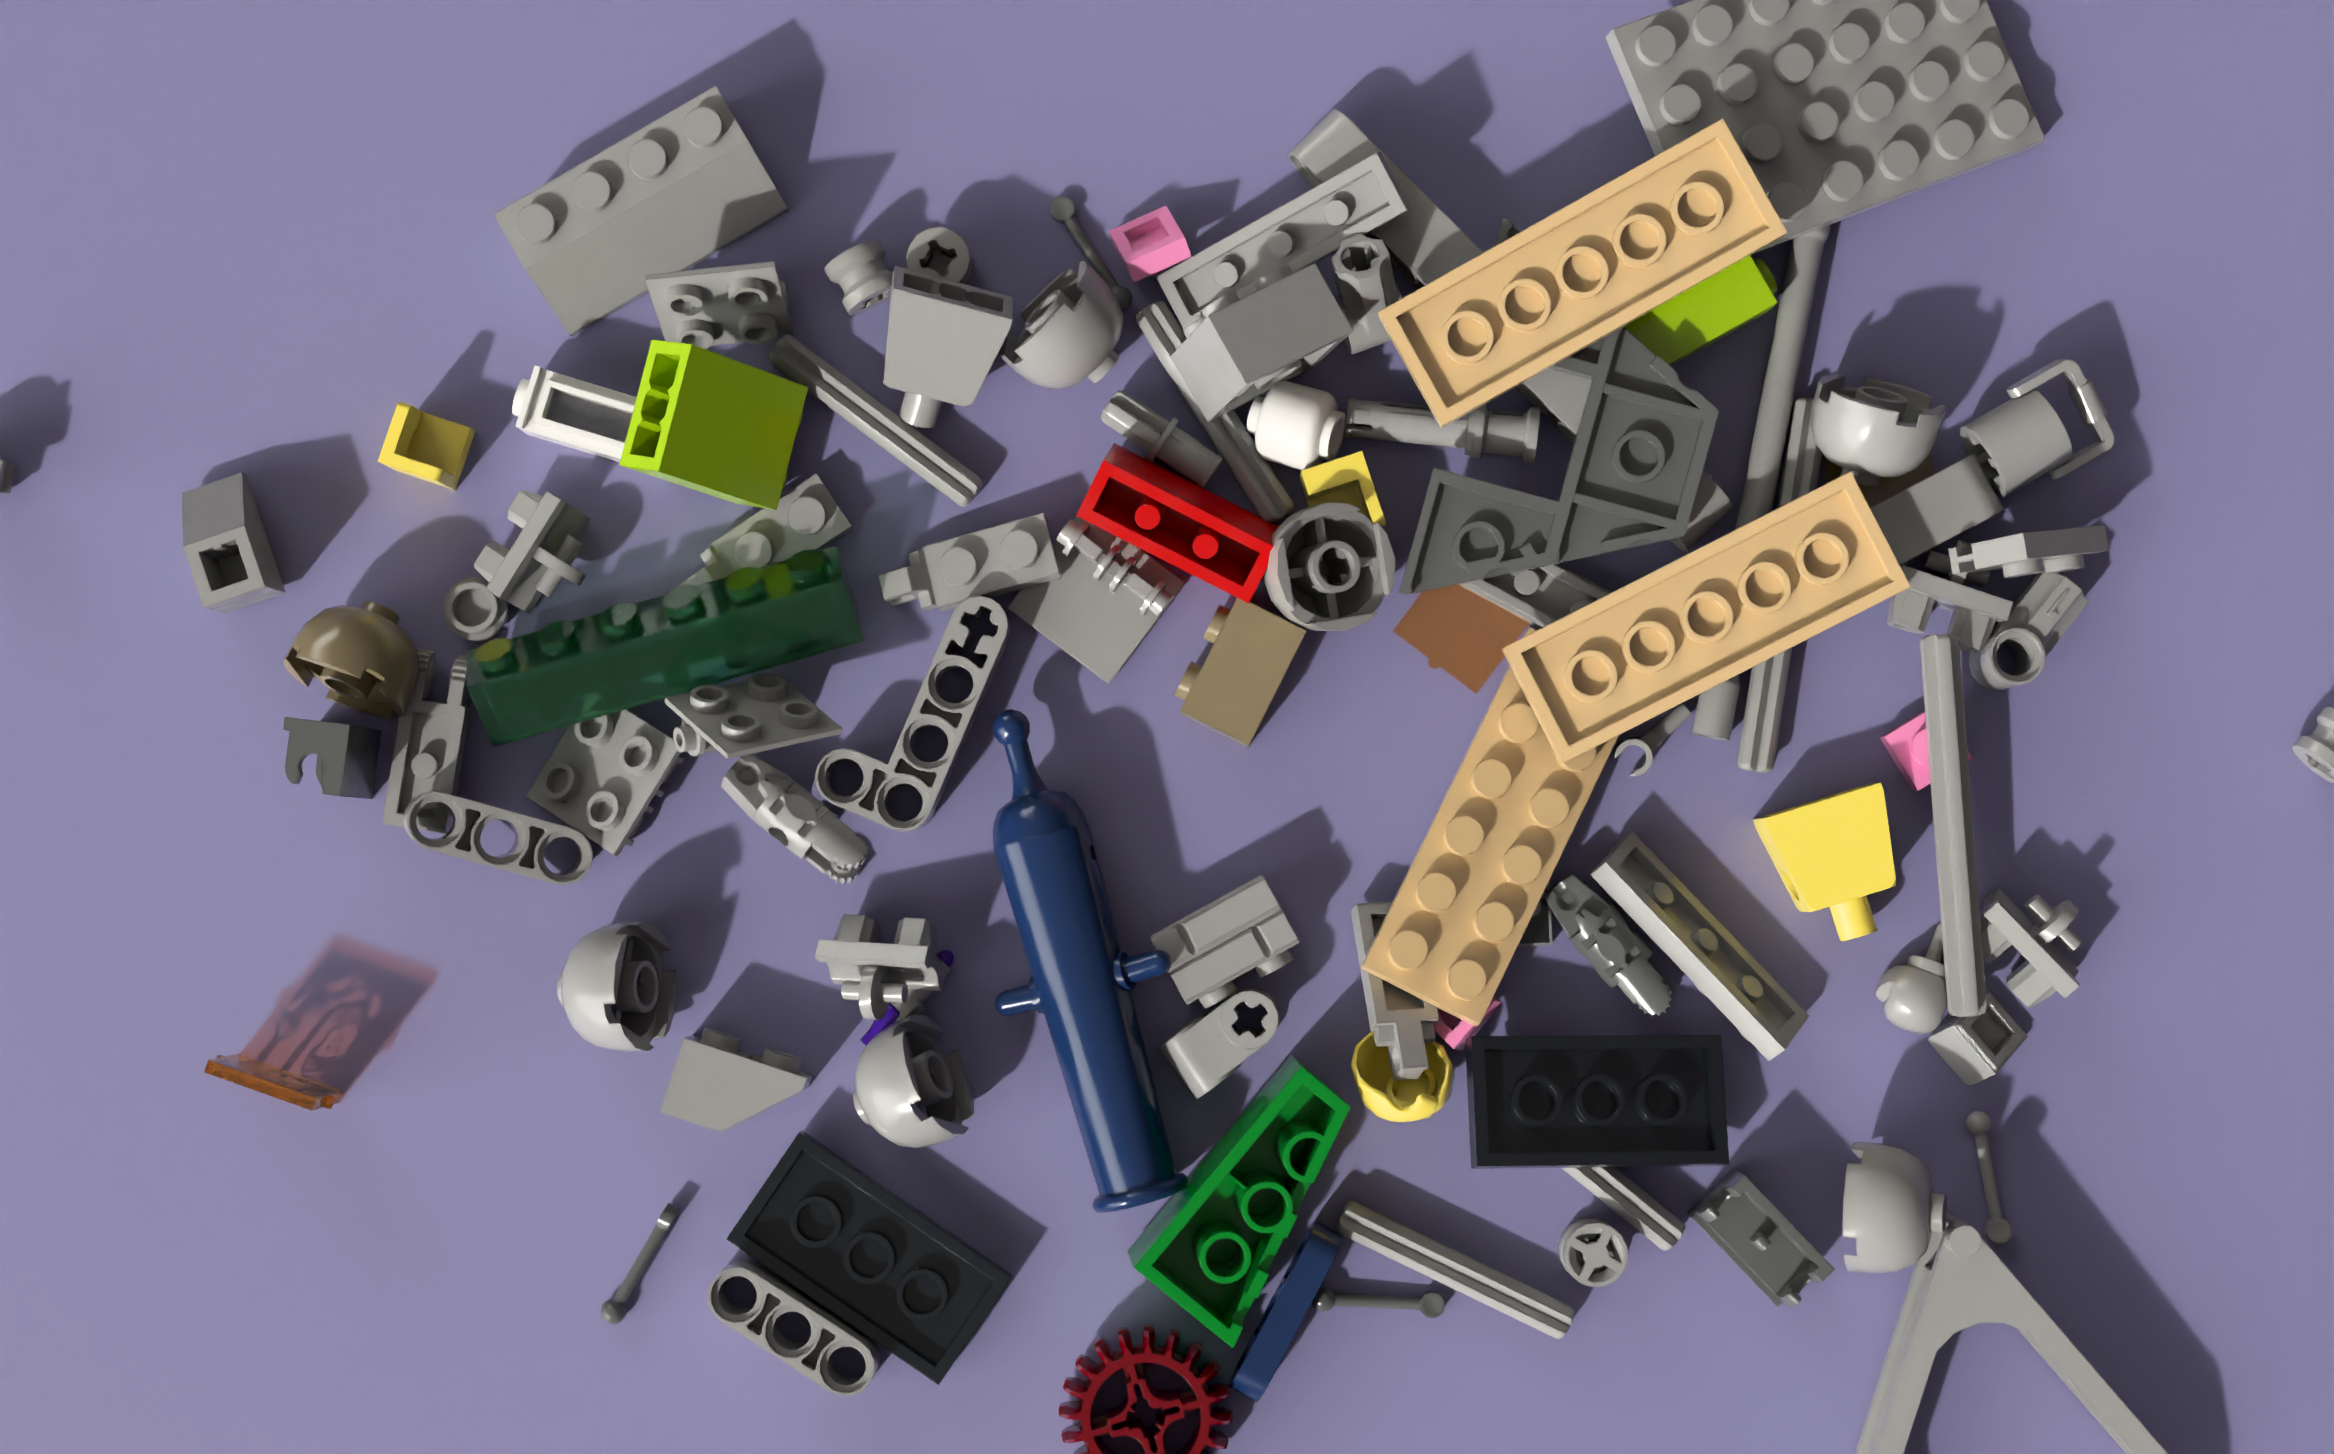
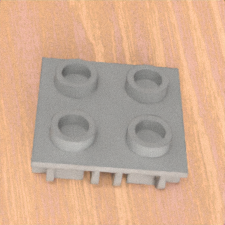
(721, 305)
(1101, 602)
(747, 717)
(606, 777)

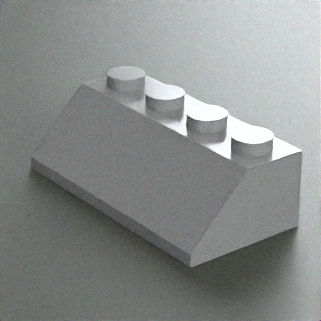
(641, 210)

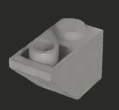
(228, 546)
(724, 1085)

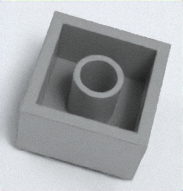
(1259, 340)

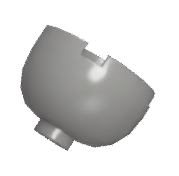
(1067, 332)
(1873, 427)
(1329, 567)
(618, 987)
(911, 1086)
(1889, 1208)

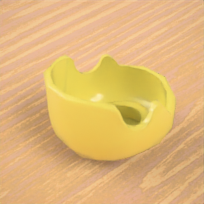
(1404, 1098)

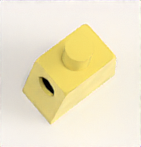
(1834, 854)

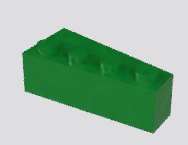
(1225, 1228)

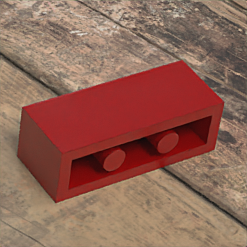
(1179, 522)

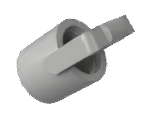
(2028, 437)

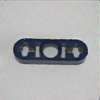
(1285, 1311)

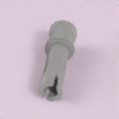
(1477, 432)

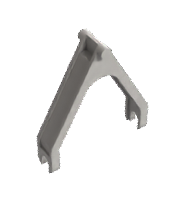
(1966, 1285)

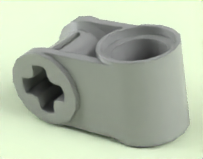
(1213, 1046)

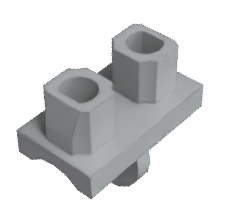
(538, 555)
(1972, 609)
(2046, 966)
(881, 971)

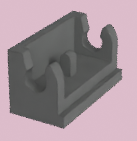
(344, 758)
(1759, 1239)

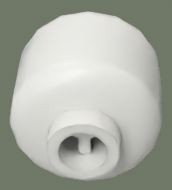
(1296, 425)

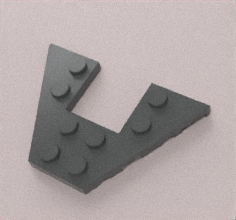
(1622, 489)

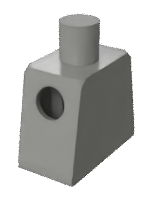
(941, 342)

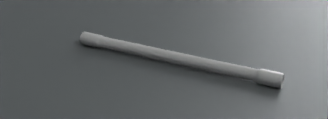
(1718, 705)

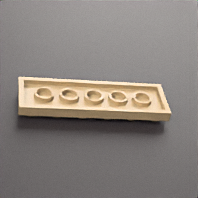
(1582, 273)
(1705, 617)
(1484, 860)

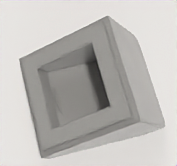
(1978, 1044)

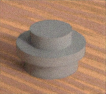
(473, 610)

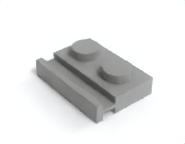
(2027, 551)

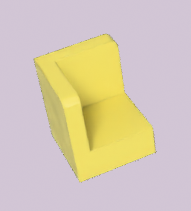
(426, 446)
(1343, 482)

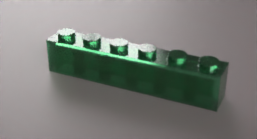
(663, 645)

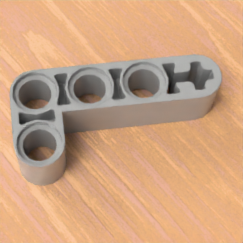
(928, 710)

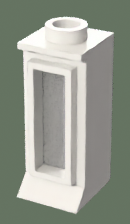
(573, 413)

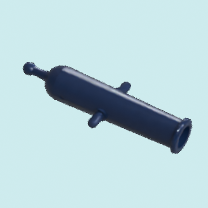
(1081, 980)

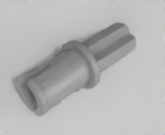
(1160, 438)

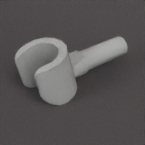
(1653, 738)

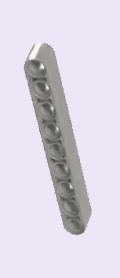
(1429, 245)

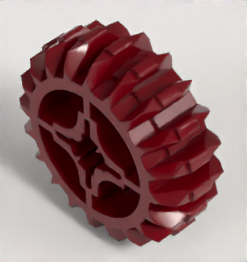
(1172, 1401)

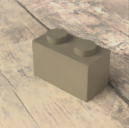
(1240, 671)

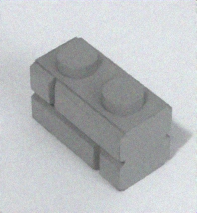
(1226, 941)

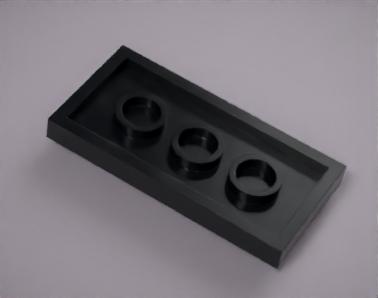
(1596, 1101)
(869, 1257)

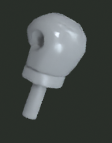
(1916, 992)

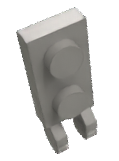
(429, 747)

